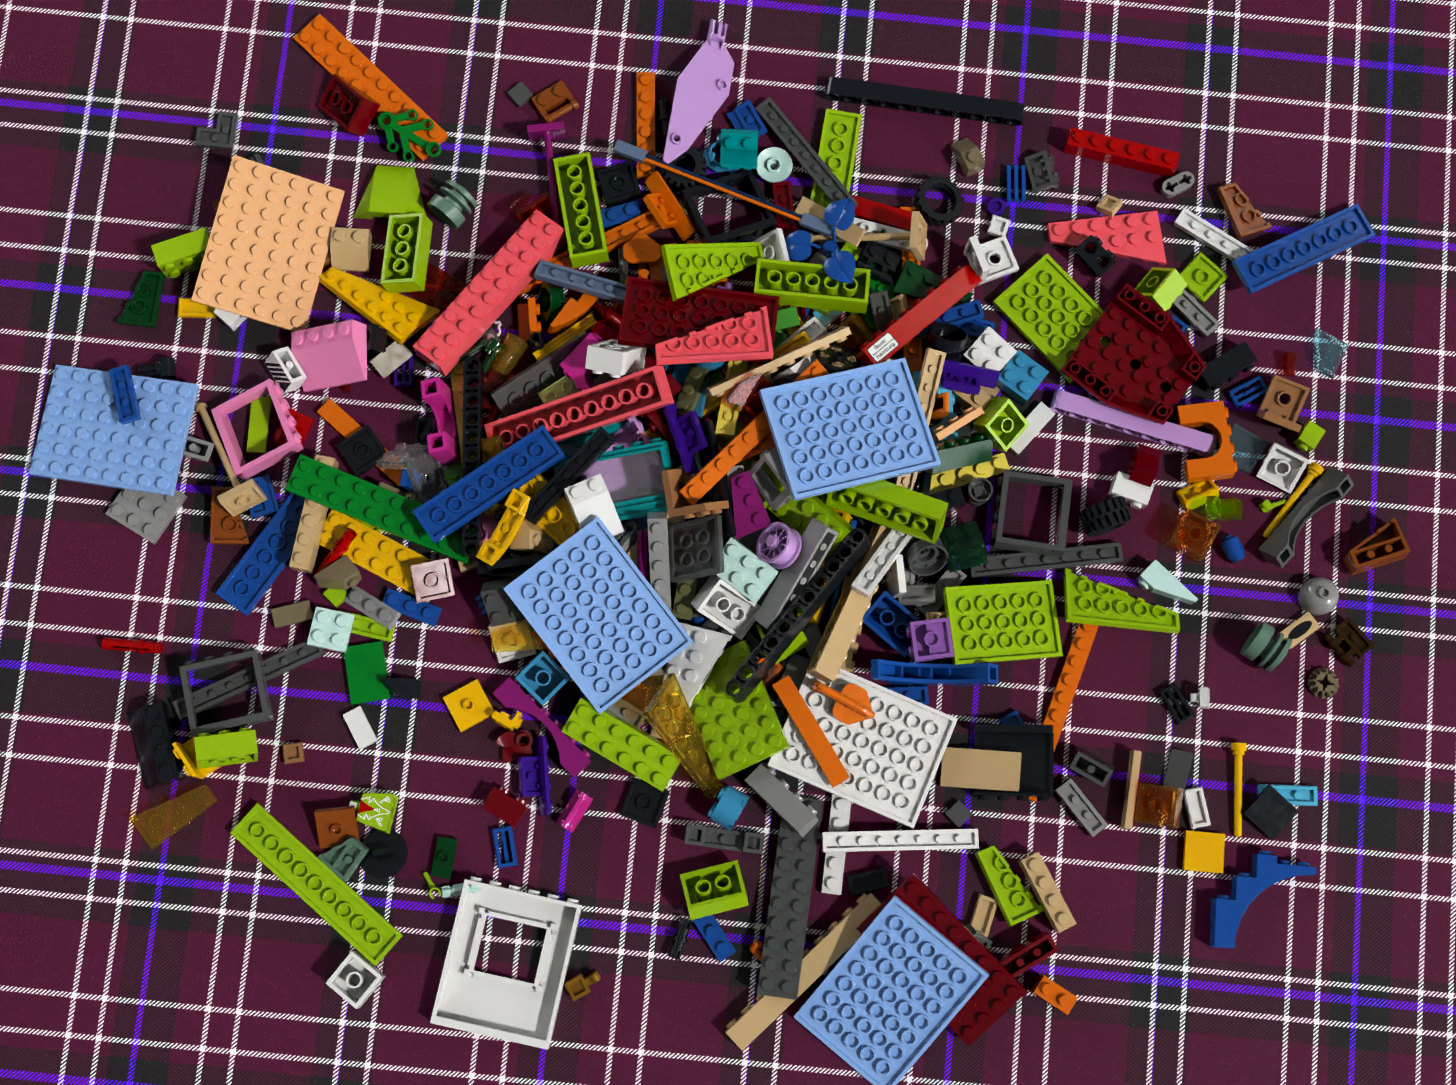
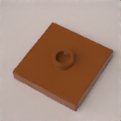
(336, 825)

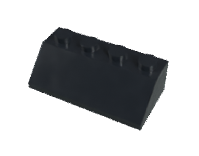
(153, 741)

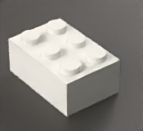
(614, 358)

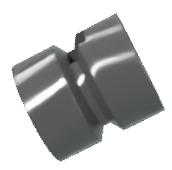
(978, 492)

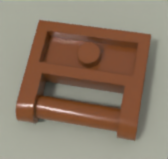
(552, 98)

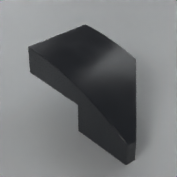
(402, 687)

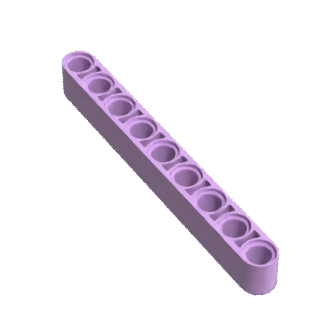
(1103, 415)

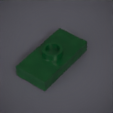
(444, 857)

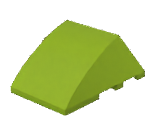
(391, 192)

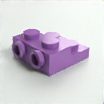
(930, 640)

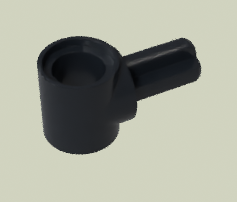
(164, 369)

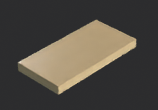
(981, 769)

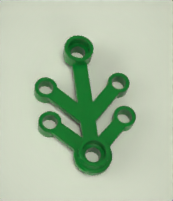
(406, 133)

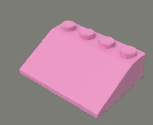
(331, 354)

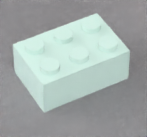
(746, 571)

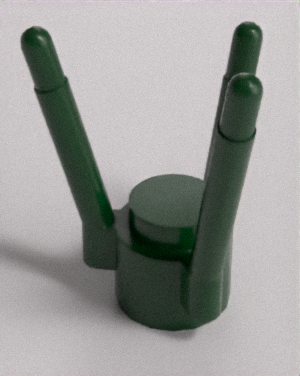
(492, 348)

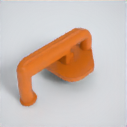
(641, 250)
(851, 703)

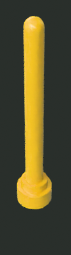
(1314, 471)
(1238, 750)

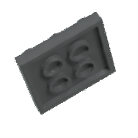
(696, 548)

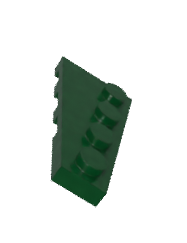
(917, 281)

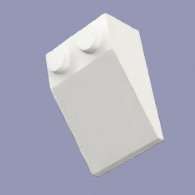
(592, 500)
(726, 606)

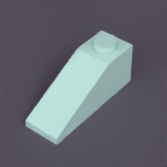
(1162, 582)

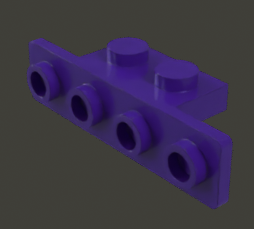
(967, 377)
(687, 436)
(534, 776)

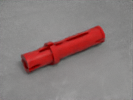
(608, 313)
(340, 547)
(140, 646)

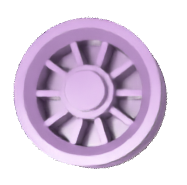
(779, 545)

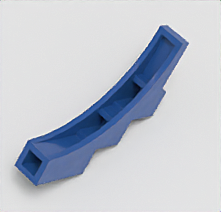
(934, 674)
(1244, 889)

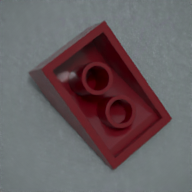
(348, 106)

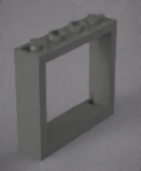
(1030, 546)
(266, 714)

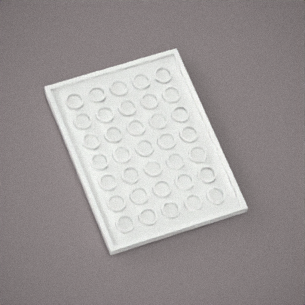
(885, 756)

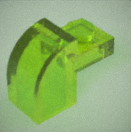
(1223, 509)

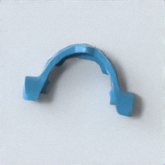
(712, 163)

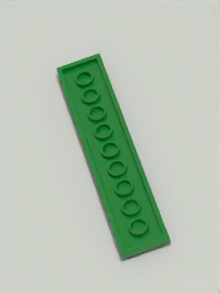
(369, 505)

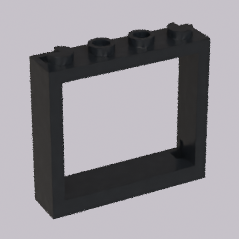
(740, 234)

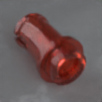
(1289, 364)

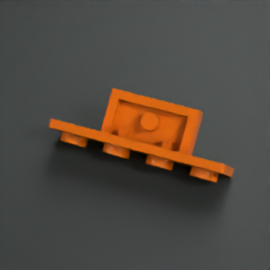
(666, 207)

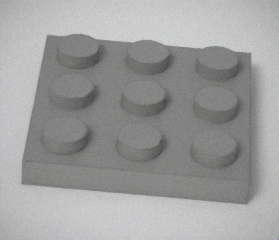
(145, 512)

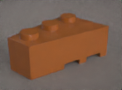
(1379, 549)

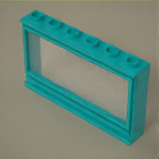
(632, 477)

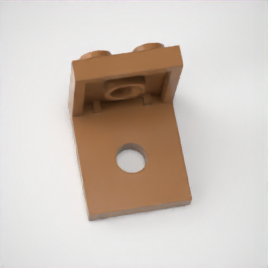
(1283, 414)
(677, 505)

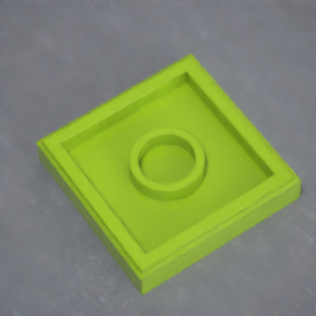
(1202, 277)

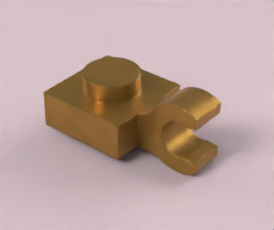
(579, 986)

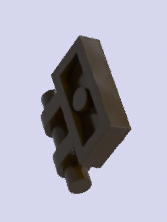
(1352, 637)

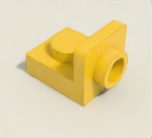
(504, 720)

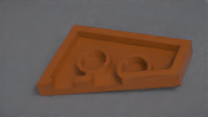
(1242, 215)
(224, 527)

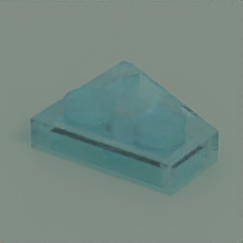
(1327, 352)

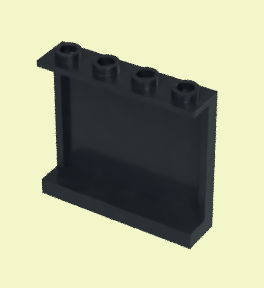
(1037, 759)

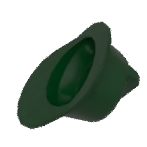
(550, 301)

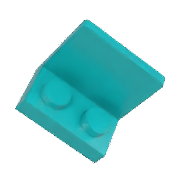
(739, 149)

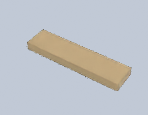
(852, 235)
(1131, 790)

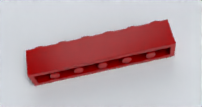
(1121, 152)

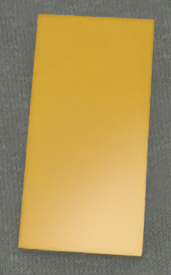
(192, 309)

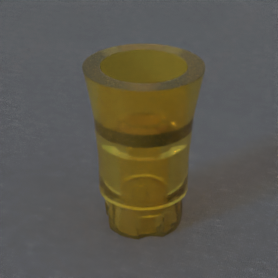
(510, 353)

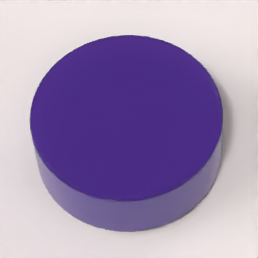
(995, 207)

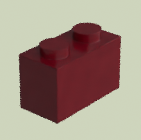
(1144, 465)
(505, 807)

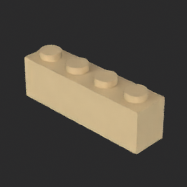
(1047, 892)

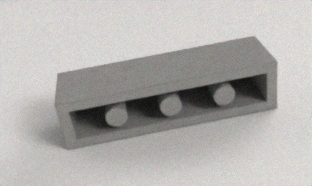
(781, 800)

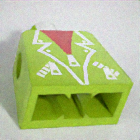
(376, 810)

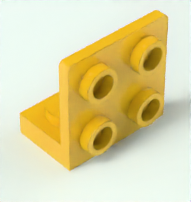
(187, 754)

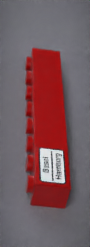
(920, 316)

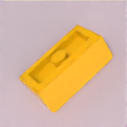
(1196, 494)

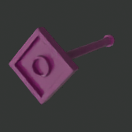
(548, 132)

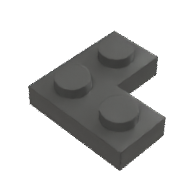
(223, 136)

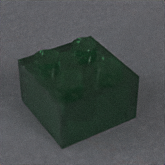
(964, 546)

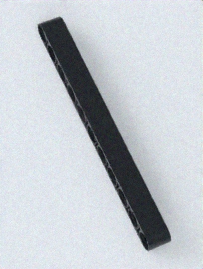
(924, 101)
(470, 448)
(797, 624)

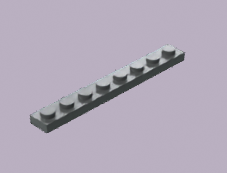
(803, 152)
(1032, 562)
(246, 678)

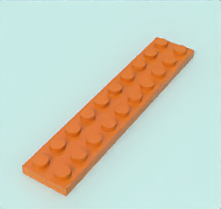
(342, 58)

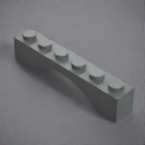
(1328, 489)

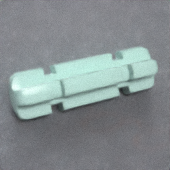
(456, 890)

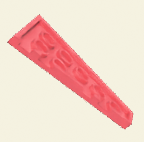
(1124, 235)
(725, 341)

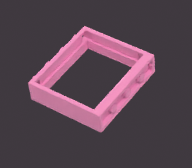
(229, 438)

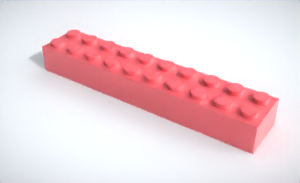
(490, 293)
(589, 408)

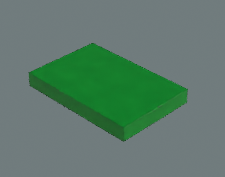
(364, 669)

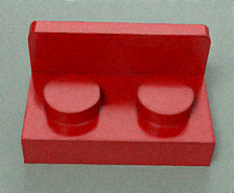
(303, 426)

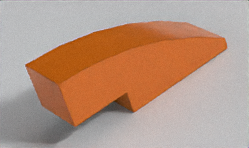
(572, 312)
(940, 407)

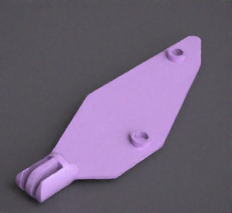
(699, 92)

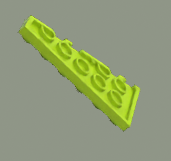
(702, 264)

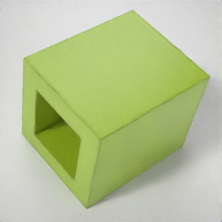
(1309, 437)

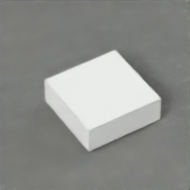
(998, 226)

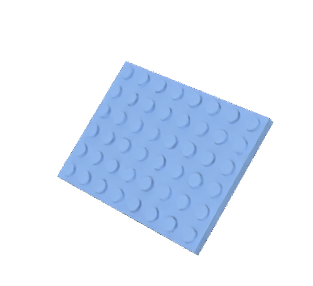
(849, 428)
(89, 445)
(598, 615)
(891, 994)

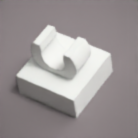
(1202, 698)

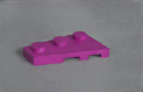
(747, 506)

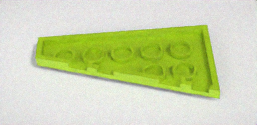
(1107, 606)

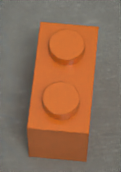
(1054, 994)

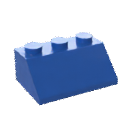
(889, 622)

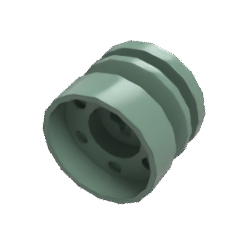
(455, 201)
(1269, 649)

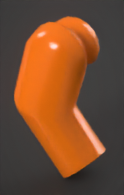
(755, 949)

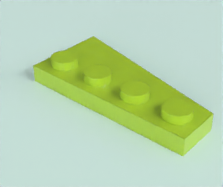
(1012, 897)

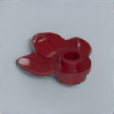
(512, 747)

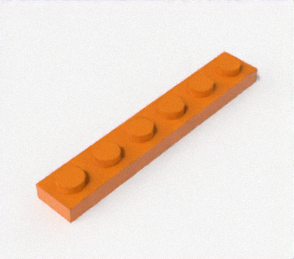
(646, 120)

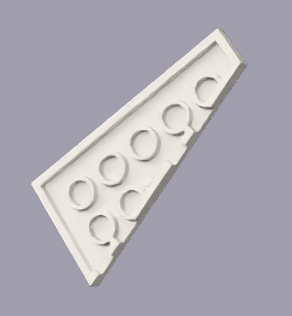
(696, 661)

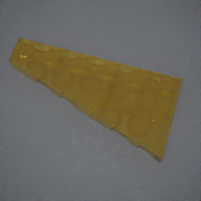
(676, 726)

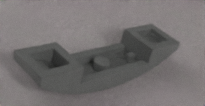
(724, 839)

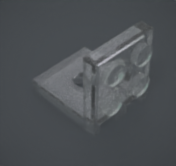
(418, 464)

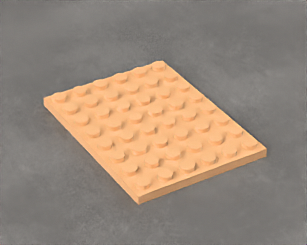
(267, 245)

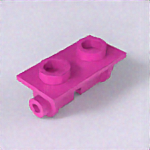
(574, 810)

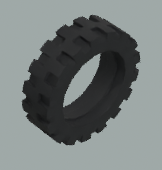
(951, 191)

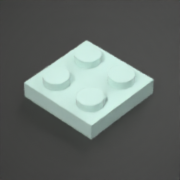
(331, 629)

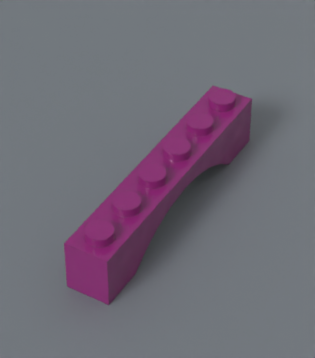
(514, 698)

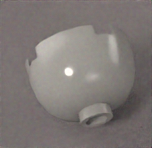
(1318, 596)

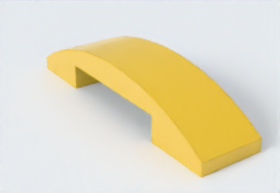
(506, 529)

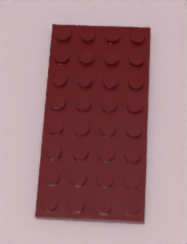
(654, 317)
(996, 993)

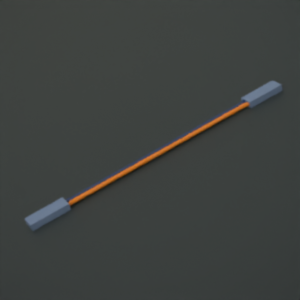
(639, 155)

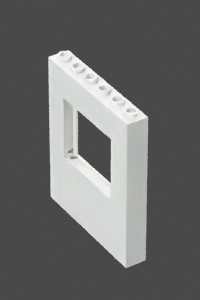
(500, 1004)

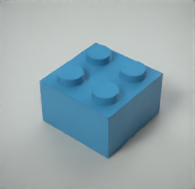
(1021, 377)
(542, 677)

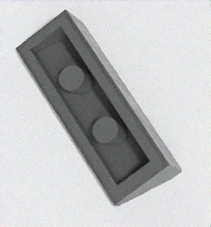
(1178, 769)

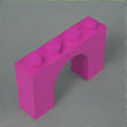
(575, 363)
(444, 444)

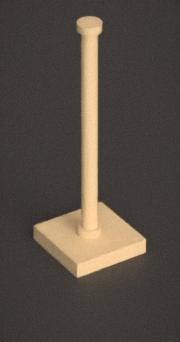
(916, 236)
(242, 495)

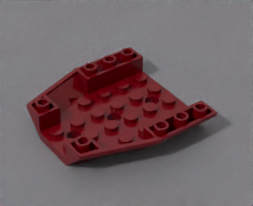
(1139, 333)

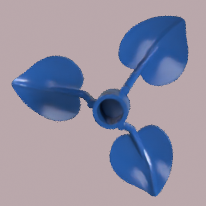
(839, 264)

